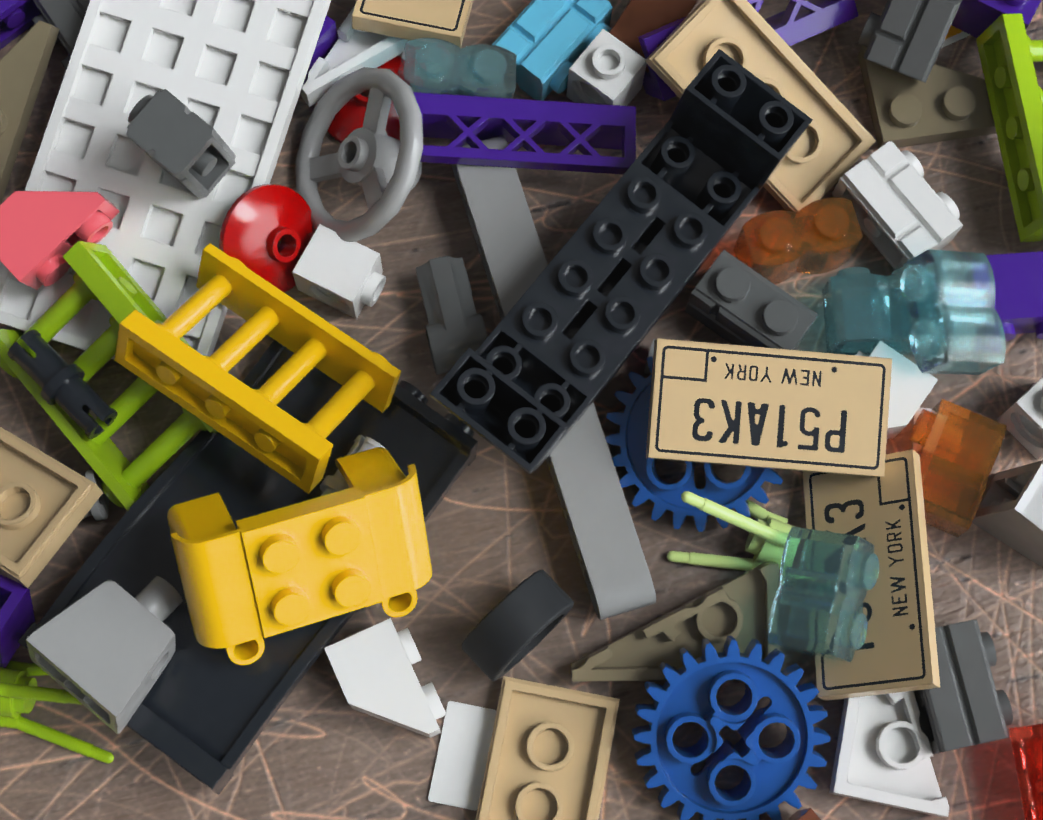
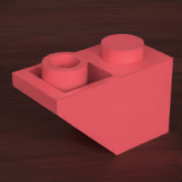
(44, 226)

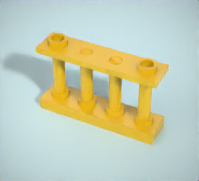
(230, 406)

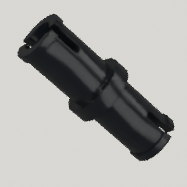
(62, 384)

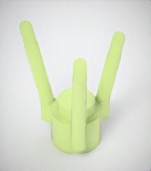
(765, 537)

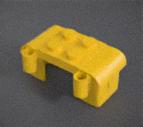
(302, 558)

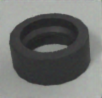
(517, 624)

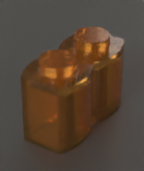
(803, 242)
(955, 461)

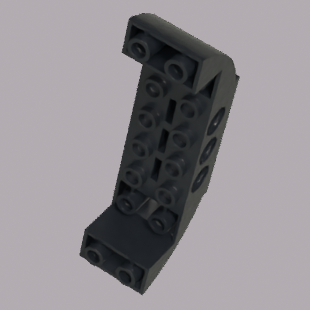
(623, 265)

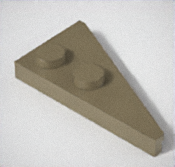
(20, 83)
(920, 113)
(733, 609)

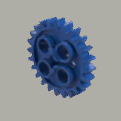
(666, 495)
(691, 697)

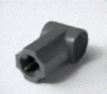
(449, 311)

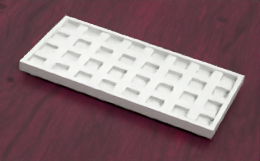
(230, 66)

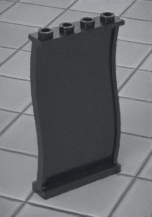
(203, 704)

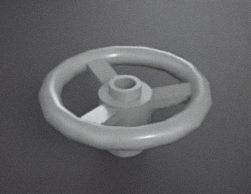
(368, 156)

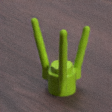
(19, 696)

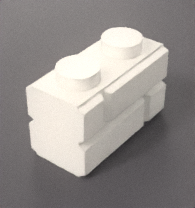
(898, 205)

